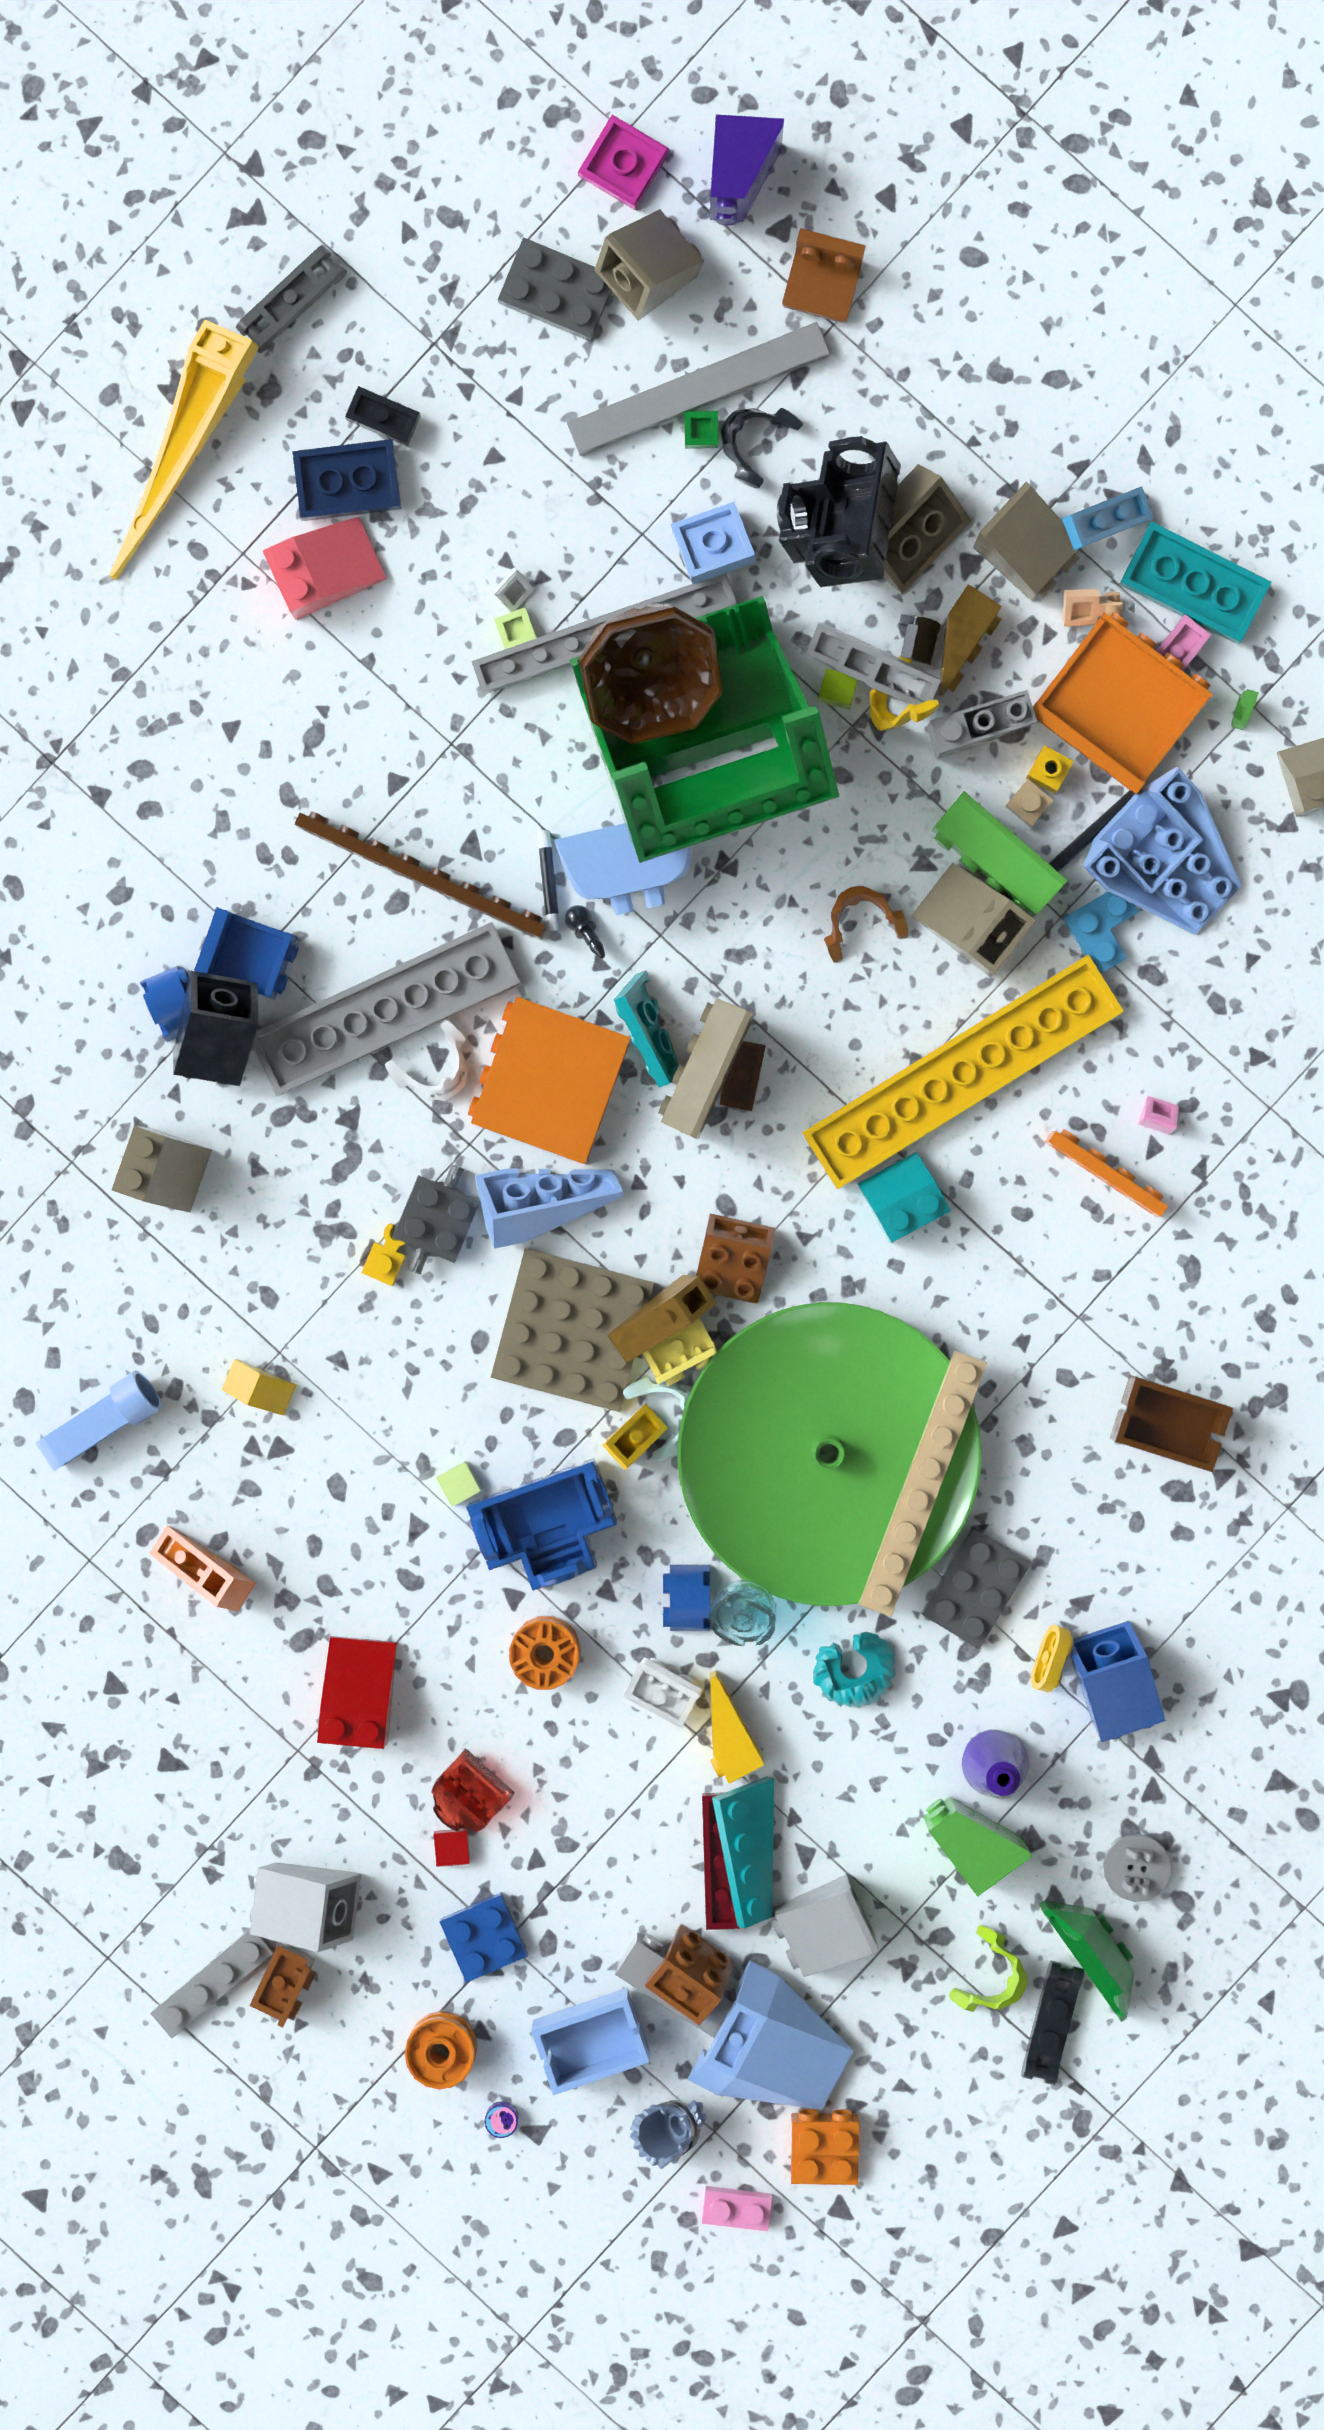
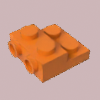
(824, 2147)

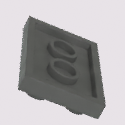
(555, 289)
(975, 1588)

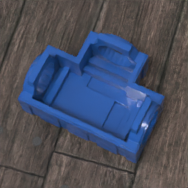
(545, 1524)

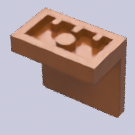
(823, 275)
(735, 1257)
(691, 1975)

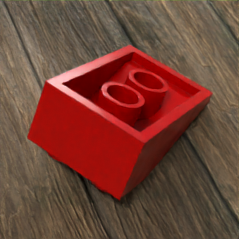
(357, 1693)

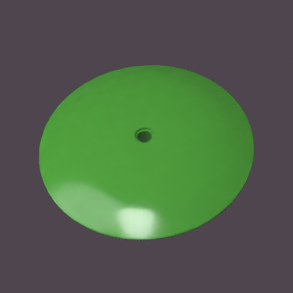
(757, 1437)

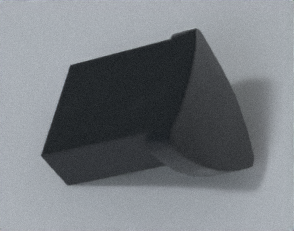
(919, 638)

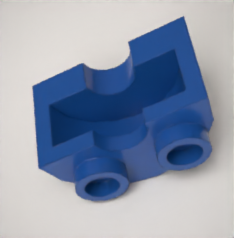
(165, 999)
(688, 1598)

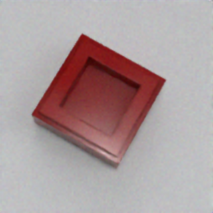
(451, 1847)

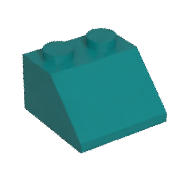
(903, 1197)

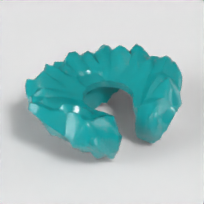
(860, 1690)

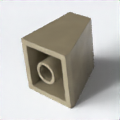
(647, 262)
(1027, 543)
(161, 1169)

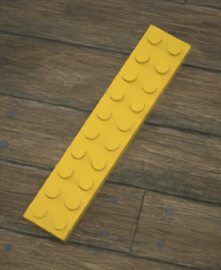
(962, 1072)

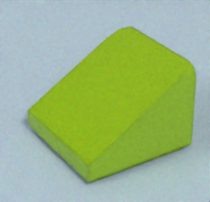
(837, 689)

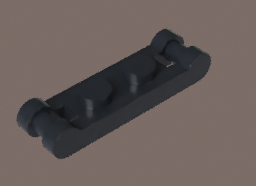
(1052, 2022)

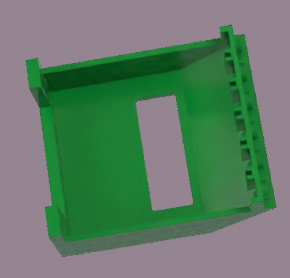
(755, 705)

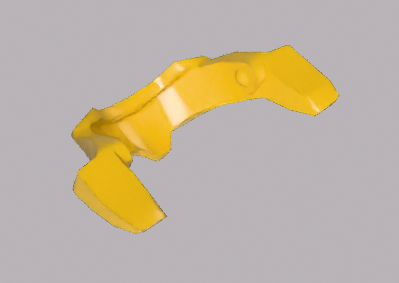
(885, 720)

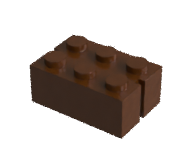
(1170, 1423)

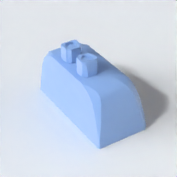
(606, 866)

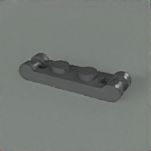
(291, 298)

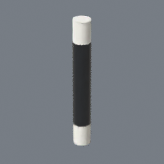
(548, 881)

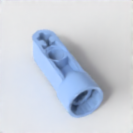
(129, 1401)

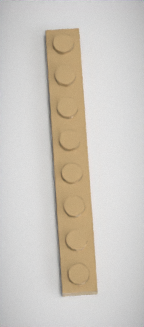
(922, 1483)

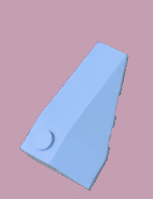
(528, 1205)

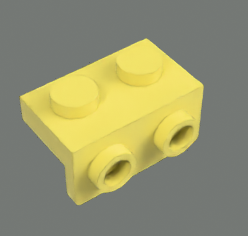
(679, 1352)

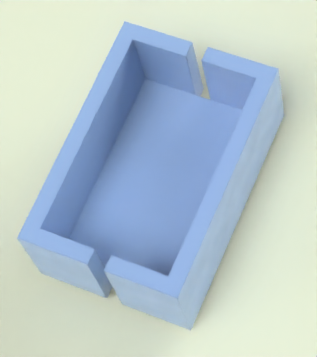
(590, 2041)

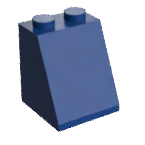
(1116, 1681)

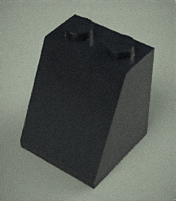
(216, 1028)

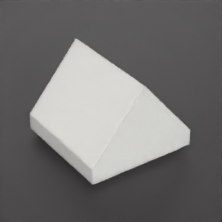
(512, 590)

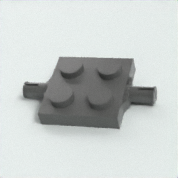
(436, 1219)

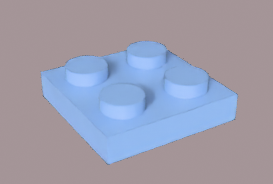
(713, 543)

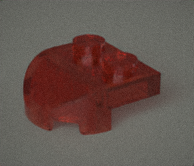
(468, 1794)

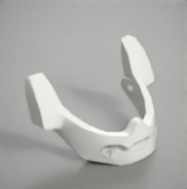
(448, 1085)

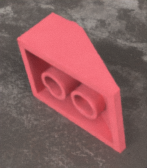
(324, 566)

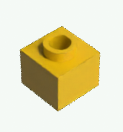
(1043, 779)

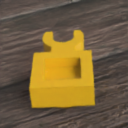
(385, 1260)

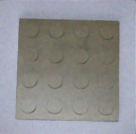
(561, 1326)

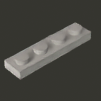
(211, 1982)

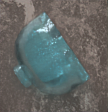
(743, 1613)

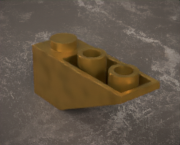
(965, 626)
(662, 1317)

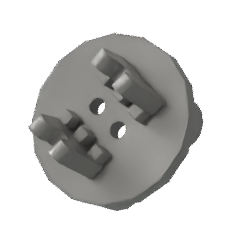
(1136, 1851)

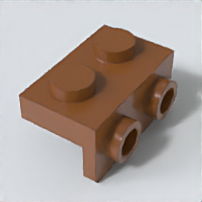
(282, 1982)

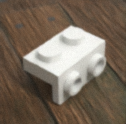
(661, 1693)

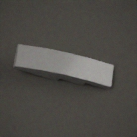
(872, 665)

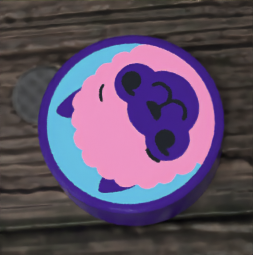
(501, 2119)

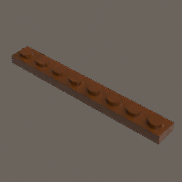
(408, 867)

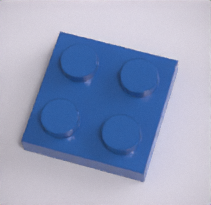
(483, 1937)

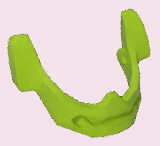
(1015, 1984)

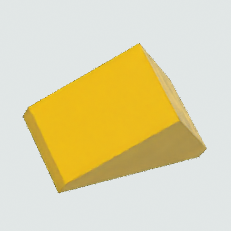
(258, 1388)

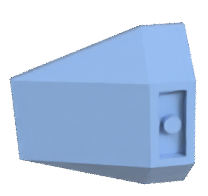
(1165, 854)
(772, 2047)

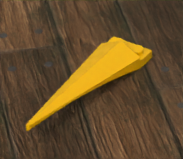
(205, 391)

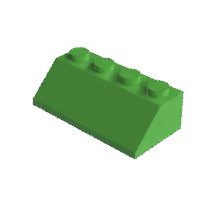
(997, 855)

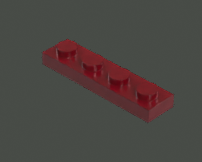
(718, 1898)

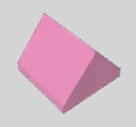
(1159, 1115)

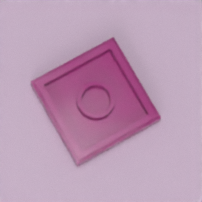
(623, 162)

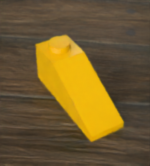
(733, 1745)

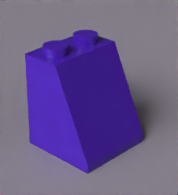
(741, 163)

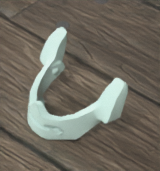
(646, 1387)

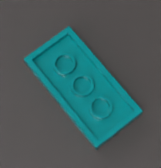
(1195, 583)

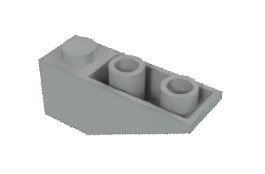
(980, 724)

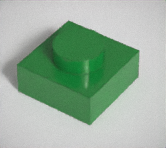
(701, 429)

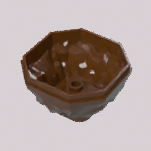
(651, 673)

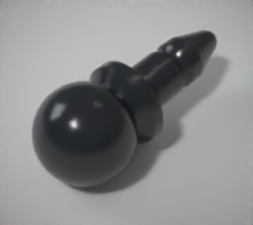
(579, 920)

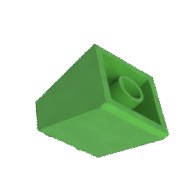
(975, 1844)

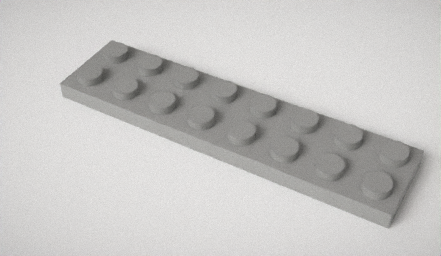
(384, 1009)

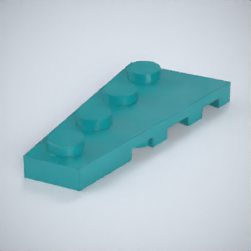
(746, 1839)

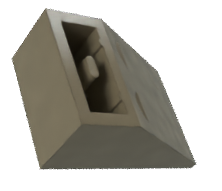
(973, 919)

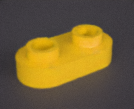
(1051, 1658)

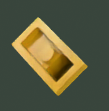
(634, 1436)

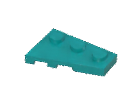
(641, 1018)

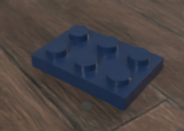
(346, 480)

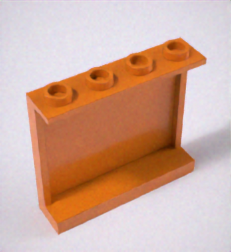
(1121, 701)
(549, 1079)

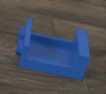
(247, 952)

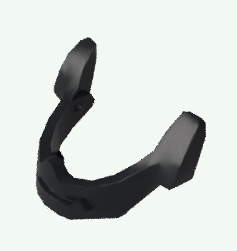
(735, 423)

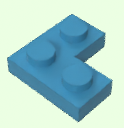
(1092, 927)

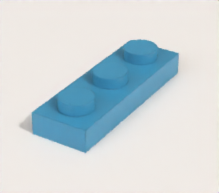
(1107, 518)

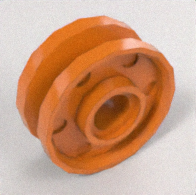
(530, 1667)
(436, 2070)

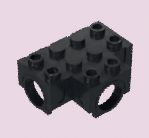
(843, 515)

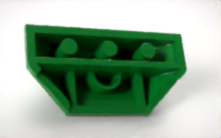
(1095, 1951)

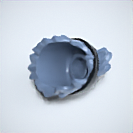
(667, 2131)

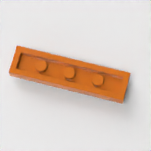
(1118, 1179)

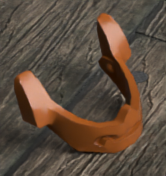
(852, 897)

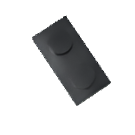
(382, 416)

